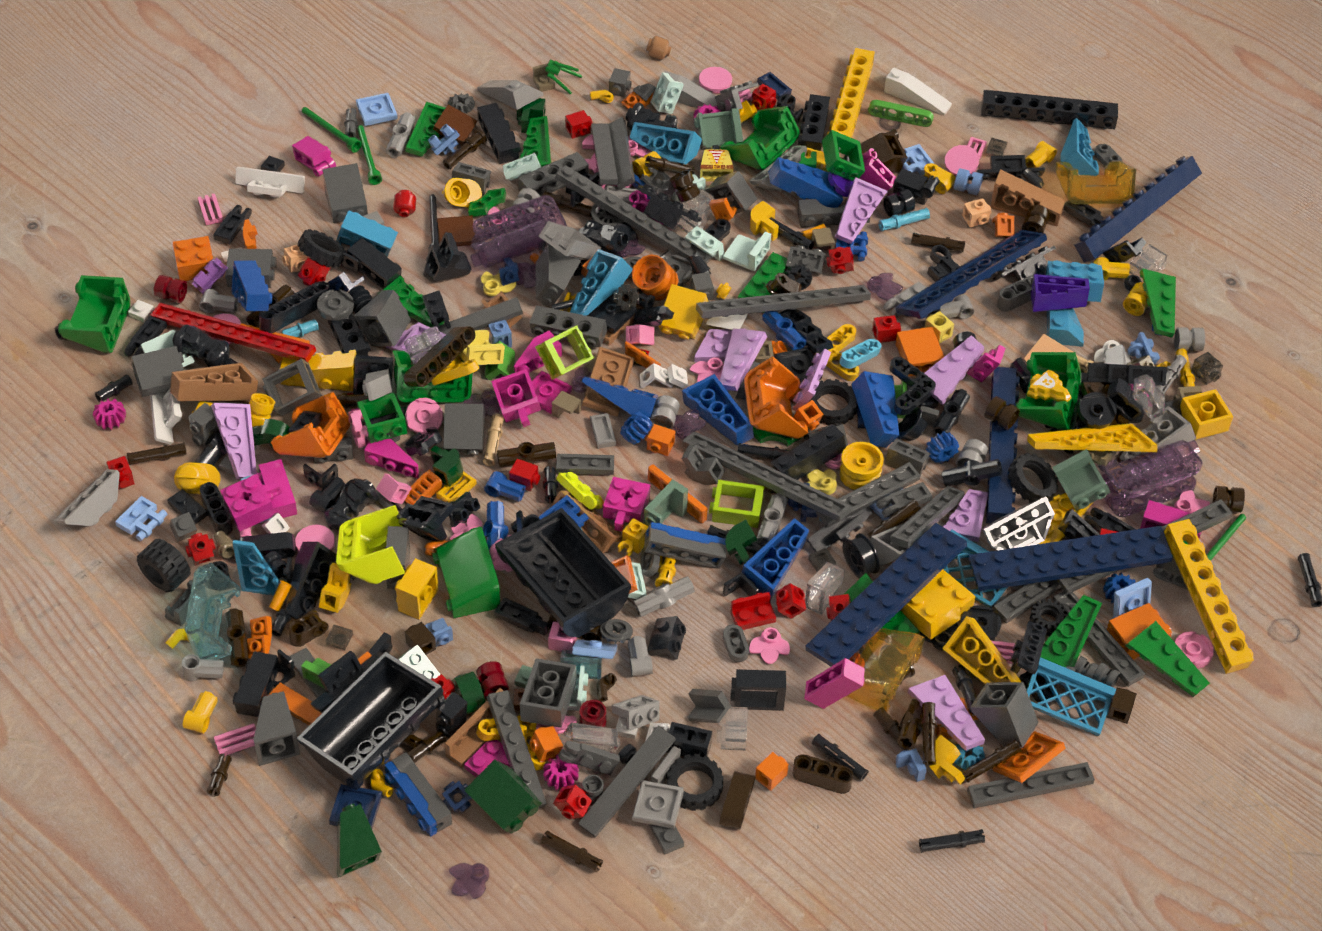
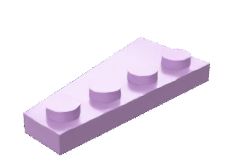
(858, 209)
(740, 355)
(954, 367)
(814, 374)
(949, 711)

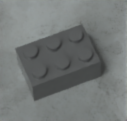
(548, 693)

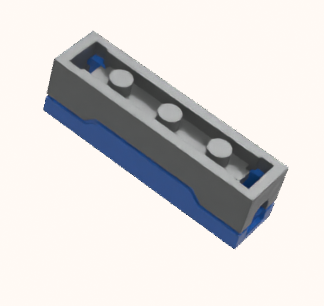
(685, 545)
(418, 794)

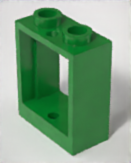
(838, 143)
(382, 406)

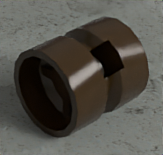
(685, 187)
(1036, 219)
(999, 411)
(1233, 498)

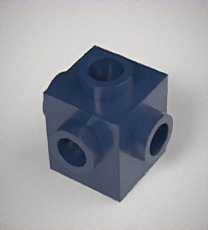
(453, 789)

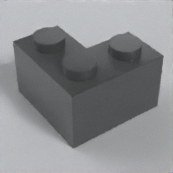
(734, 189)

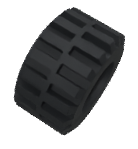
(163, 565)

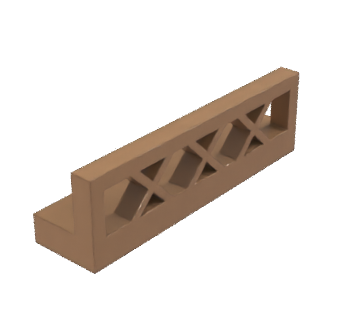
(596, 527)
(464, 741)

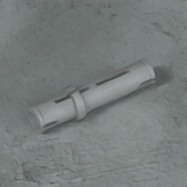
(1173, 372)

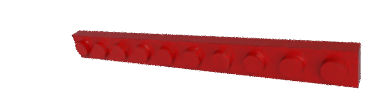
(235, 333)

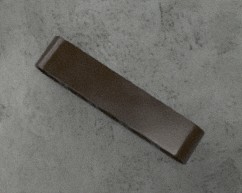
(439, 356)

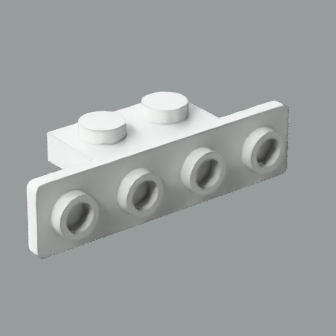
(269, 182)
(165, 415)

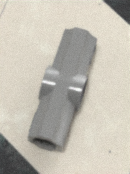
(400, 135)
(772, 518)
(664, 596)

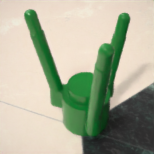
(554, 67)

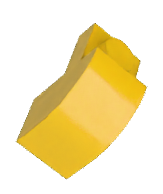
(760, 220)
(336, 590)
(945, 756)

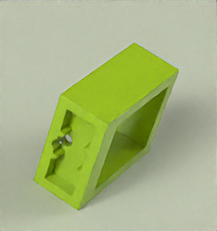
(551, 358)
(735, 516)

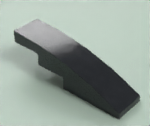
(803, 325)
(1110, 372)

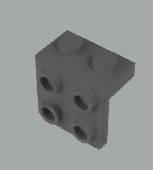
(730, 98)

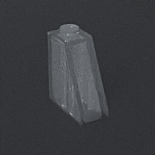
(701, 205)
(822, 585)
(595, 736)

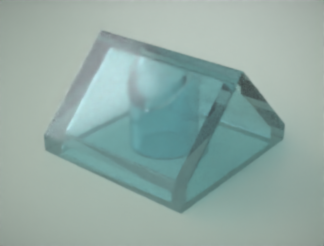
(592, 665)

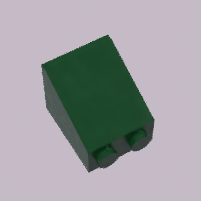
(503, 796)
(355, 841)

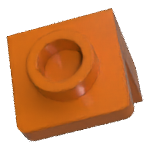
(722, 209)
(1003, 225)

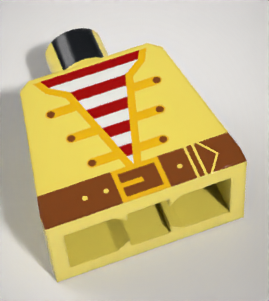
(715, 163)

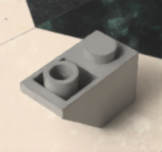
(377, 384)

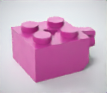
(516, 396)
(250, 501)
(626, 501)

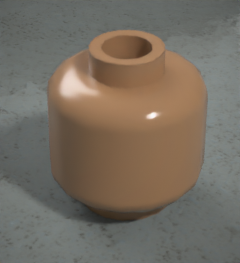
(658, 47)

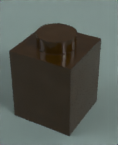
(420, 636)
(1122, 705)

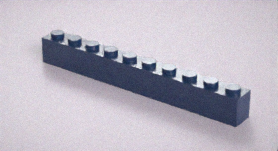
(1137, 209)
(1002, 447)

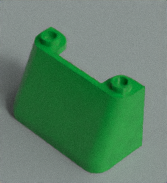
(772, 136)
(98, 313)
(450, 391)
(1051, 412)
(468, 574)

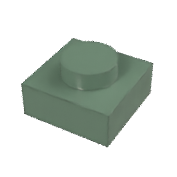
(522, 676)

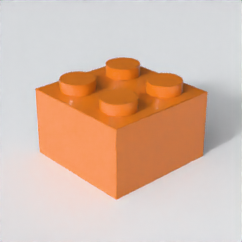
(192, 256)

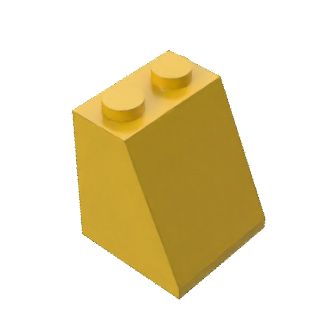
(686, 319)

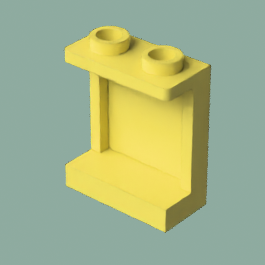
(482, 350)

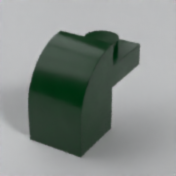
(532, 110)
(265, 433)
(447, 465)
(739, 538)
(470, 690)

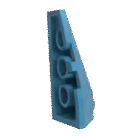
(1078, 151)
(604, 276)
(253, 570)

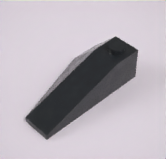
(309, 578)

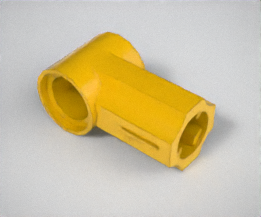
(1042, 153)
(1113, 269)
(199, 717)

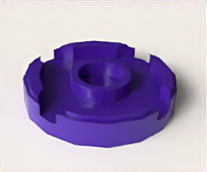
(841, 184)

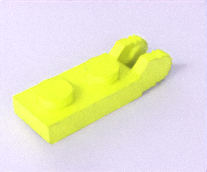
(580, 490)

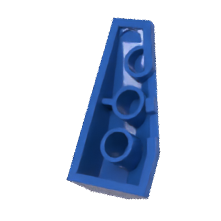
(630, 401)

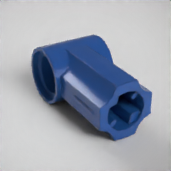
(500, 485)

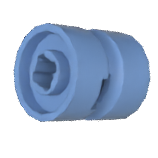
(962, 179)

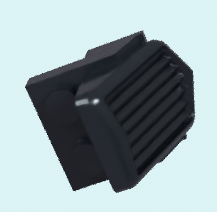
(446, 261)
(369, 364)
(426, 518)

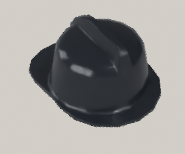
(912, 425)

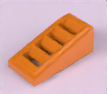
(429, 480)

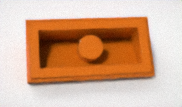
(640, 357)

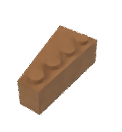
(1017, 196)
(214, 383)

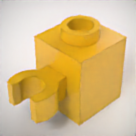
(633, 537)

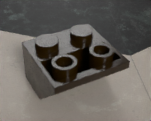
(888, 150)

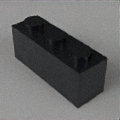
(374, 263)
(256, 683)

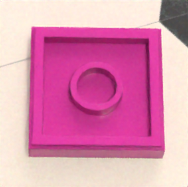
(548, 390)

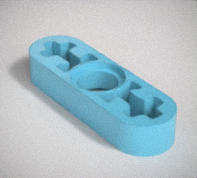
(851, 358)

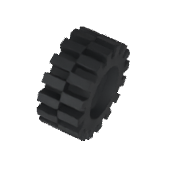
(1051, 609)

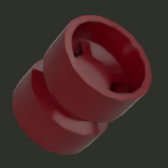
(171, 289)
(491, 678)
(593, 713)

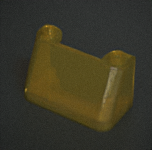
(1111, 188)
(885, 664)

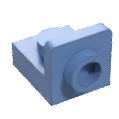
(501, 332)
(442, 633)
(913, 762)

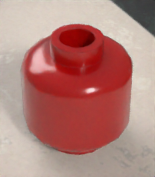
(404, 203)

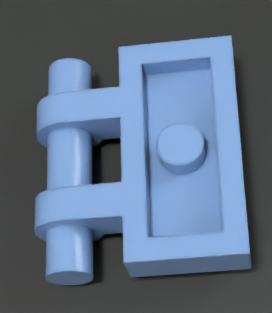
(917, 158)
(137, 514)

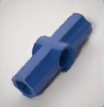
(784, 330)
(494, 526)

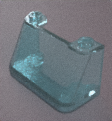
(208, 598)

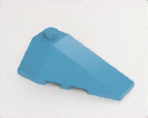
(668, 142)
(1065, 327)

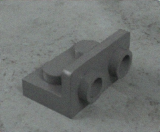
(810, 259)
(341, 453)

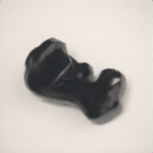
(643, 115)
(608, 237)
(197, 343)
(352, 500)

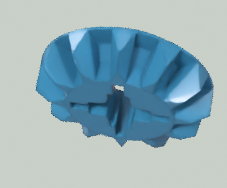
(964, 763)

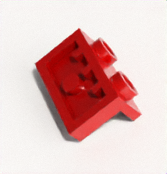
(753, 611)

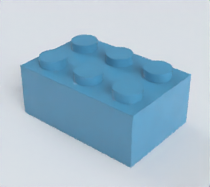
(1076, 270)

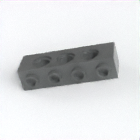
(544, 178)
(561, 320)

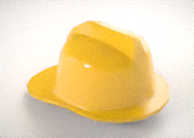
(461, 191)
(193, 475)

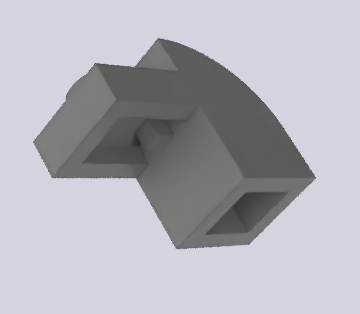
(701, 469)

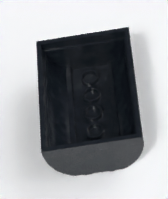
(565, 573)
(371, 719)

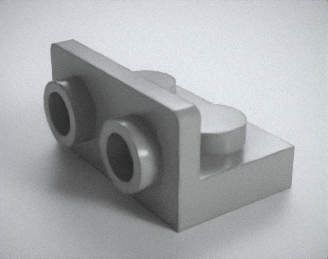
(637, 711)

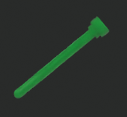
(352, 144)
(374, 176)
(1226, 536)

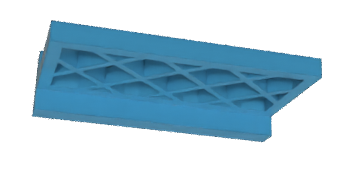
(973, 548)
(1076, 682)

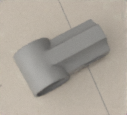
(213, 301)
(959, 307)
(639, 660)
(194, 668)

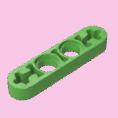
(900, 115)

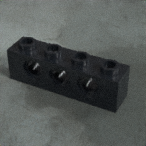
(815, 122)
(349, 335)

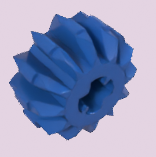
(636, 428)
(942, 447)
(1116, 583)

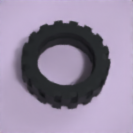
(321, 248)
(840, 389)
(1041, 468)
(702, 764)

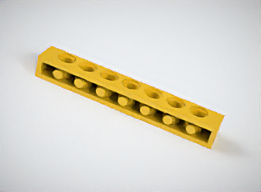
(853, 92)
(1197, 587)

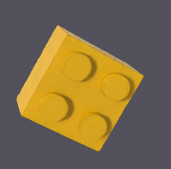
(1206, 413)
(416, 588)

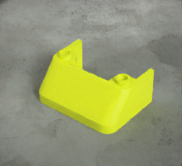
(363, 536)

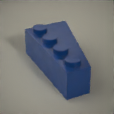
(804, 181)
(250, 286)
(876, 403)
(718, 409)
(774, 560)

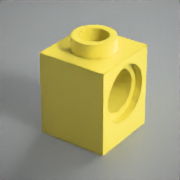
(941, 325)

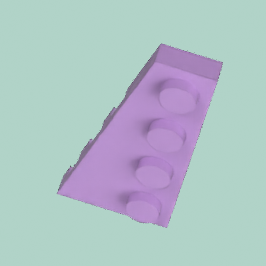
(237, 434)

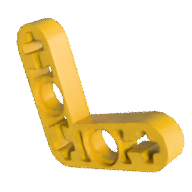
(836, 355)
(456, 370)
(489, 724)

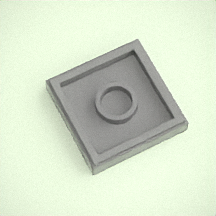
(658, 804)

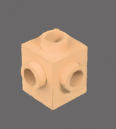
(976, 212)
(293, 258)

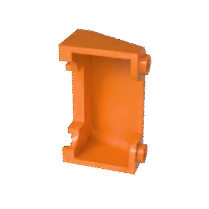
(768, 399)
(316, 441)

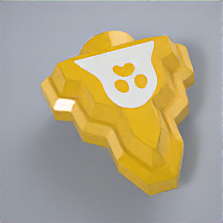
(1048, 387)

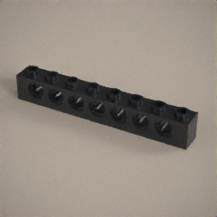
(1049, 109)

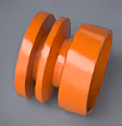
(654, 276)

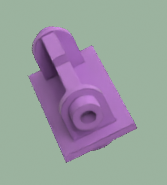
(215, 269)

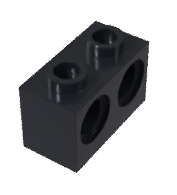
(690, 739)

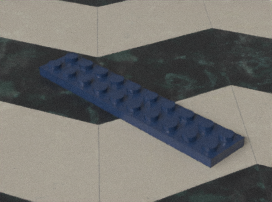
(970, 274)
(1069, 558)
(886, 595)

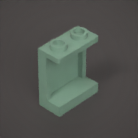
(719, 128)
(1081, 480)
(670, 499)

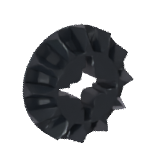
(806, 275)

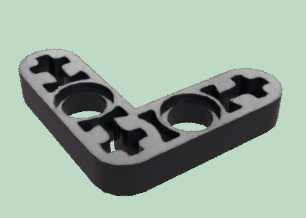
(902, 368)

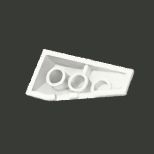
(914, 91)

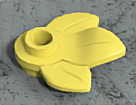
(493, 285)
(823, 481)

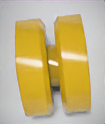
(860, 464)

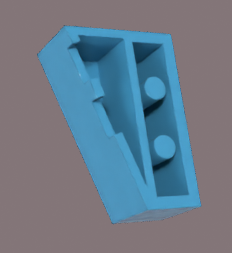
(357, 227)

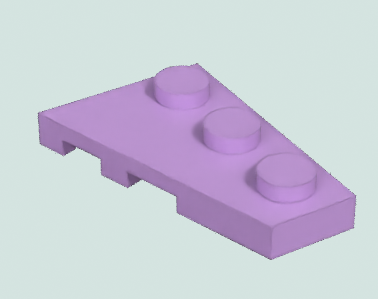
(969, 515)

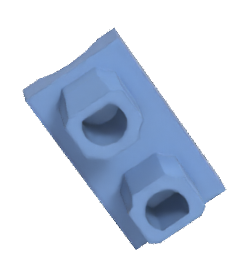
(445, 144)
(1143, 347)

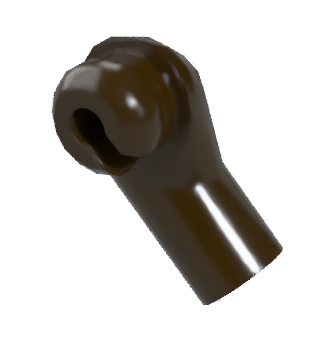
(604, 685)

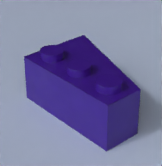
(1058, 292)

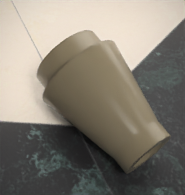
(224, 544)

